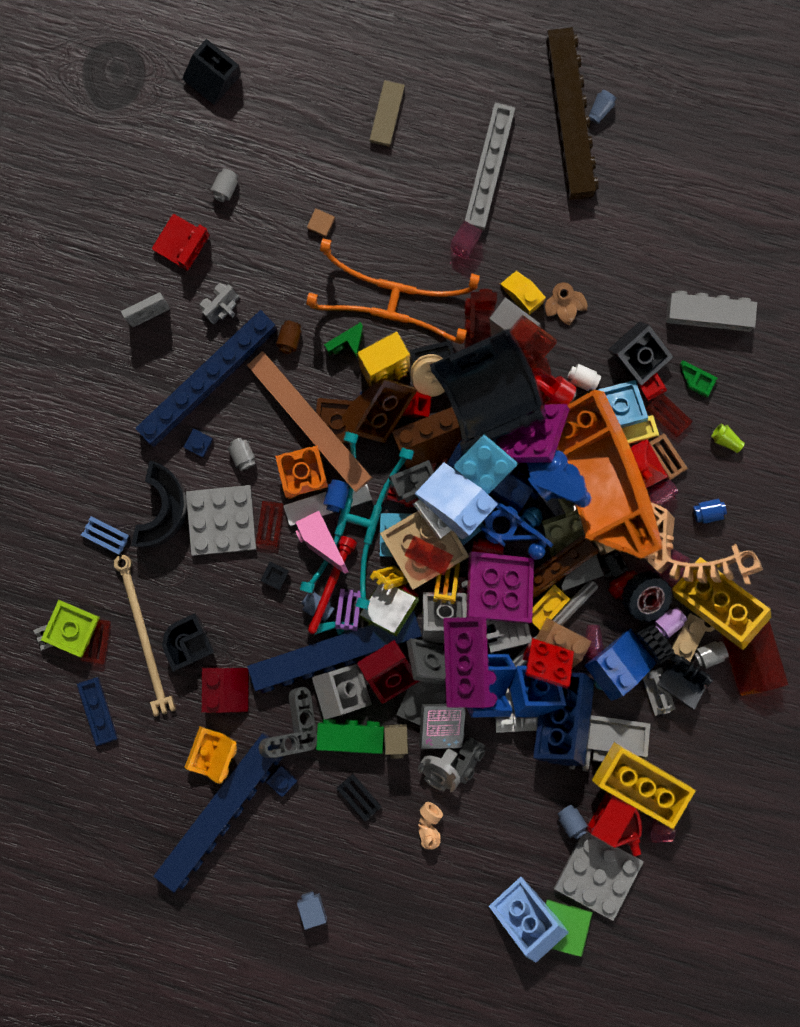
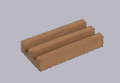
(663, 437)

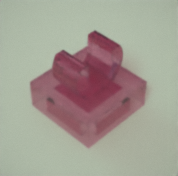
(662, 833)

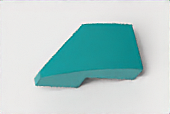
(330, 625)

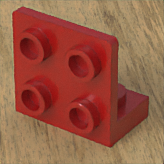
(181, 241)
(548, 663)

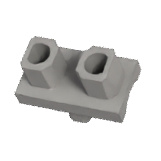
(221, 304)

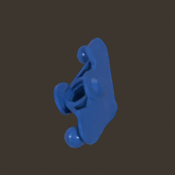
(559, 480)
(535, 550)

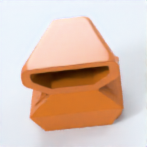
(301, 471)

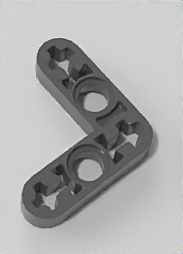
(300, 731)

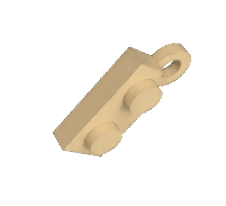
(690, 636)

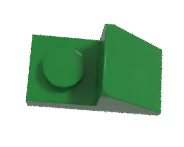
(351, 337)

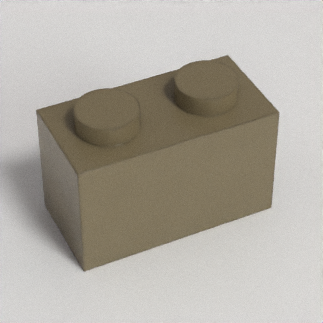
(396, 740)

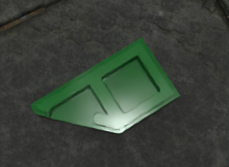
(697, 379)

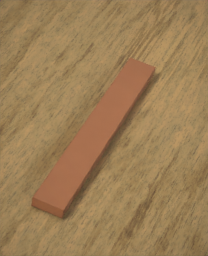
(309, 421)

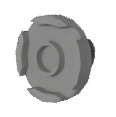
(440, 772)

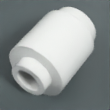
(584, 377)

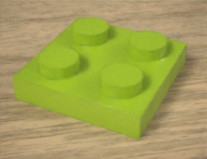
(70, 628)

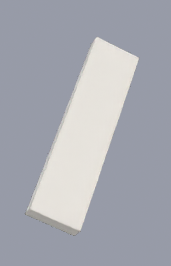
(305, 507)

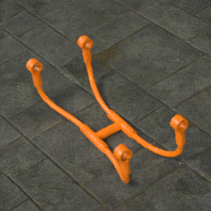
(396, 289)

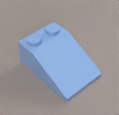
(456, 500)
(528, 920)

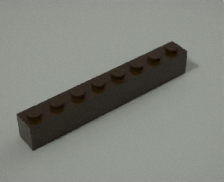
(570, 113)

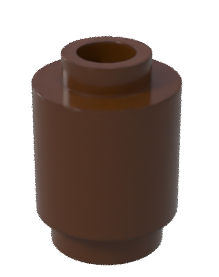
(289, 337)

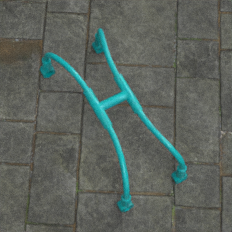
(371, 524)

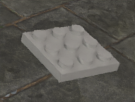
(221, 520)
(598, 875)

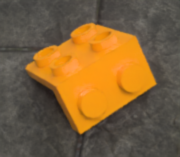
(211, 754)

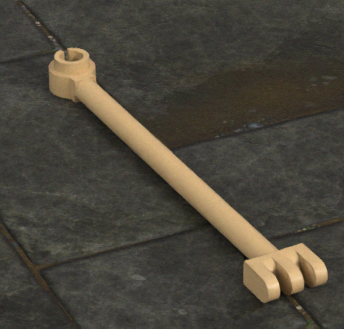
(140, 625)

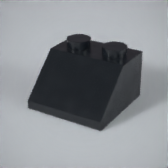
(640, 352)

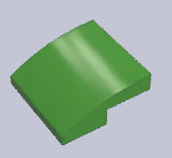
(577, 924)

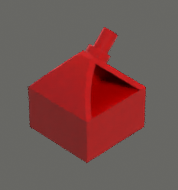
(648, 463)
(617, 823)

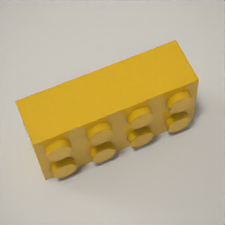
(385, 360)
(724, 606)
(643, 785)

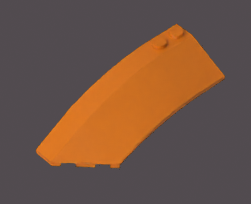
(620, 503)

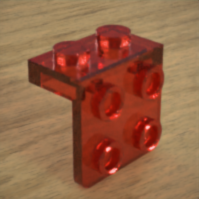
(481, 300)

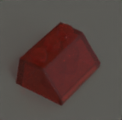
(758, 665)

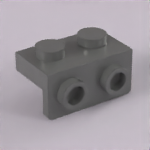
(410, 480)

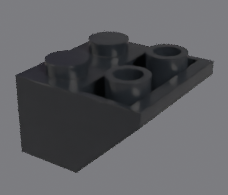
(211, 72)

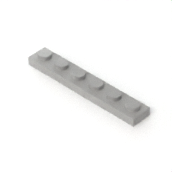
(489, 165)

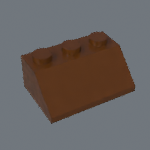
(429, 438)

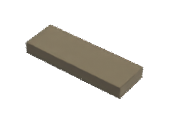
(387, 113)

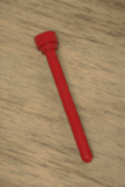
(346, 546)

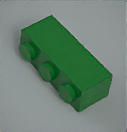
(350, 736)

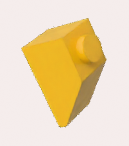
(523, 292)

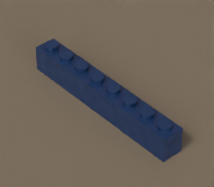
(206, 378)
(327, 654)
(215, 817)

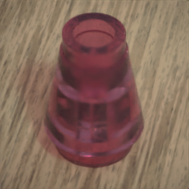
(593, 634)

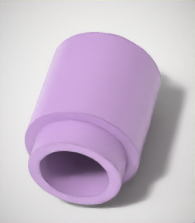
(671, 622)

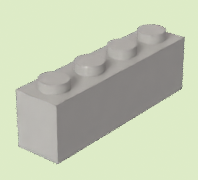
(711, 311)

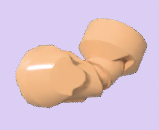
(429, 835)

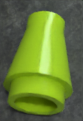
(726, 437)

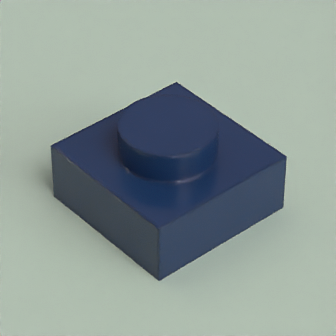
(198, 443)
(281, 781)

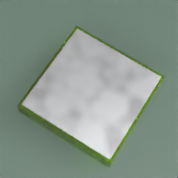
(389, 609)

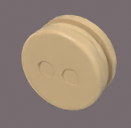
(423, 378)

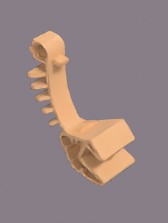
(662, 559)

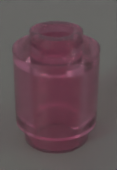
(663, 493)

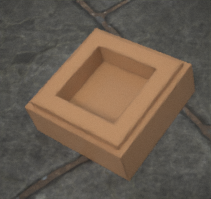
(320, 222)

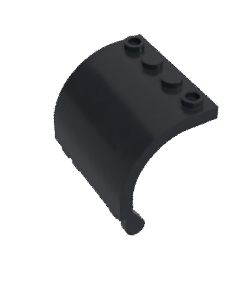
(490, 388)

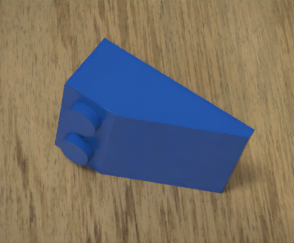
(621, 665)

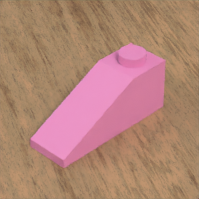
(318, 539)

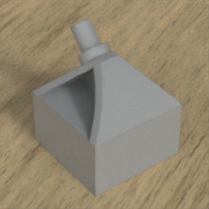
(506, 316)

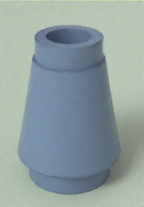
(603, 104)

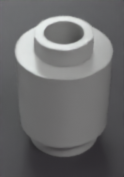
(224, 185)
(241, 454)
(711, 654)

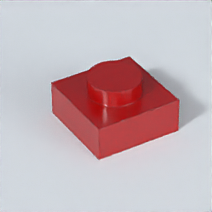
(653, 387)

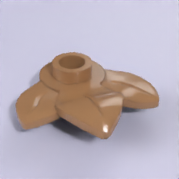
(566, 306)

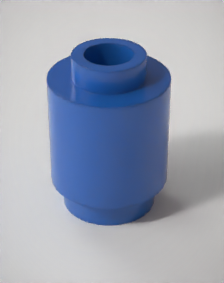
(336, 496)
(709, 511)

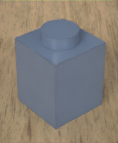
(311, 910)

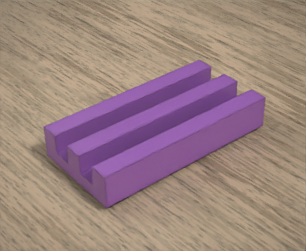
(349, 595)

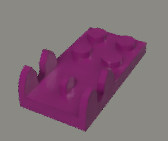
(467, 663)

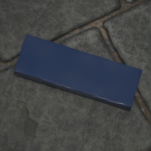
(97, 711)

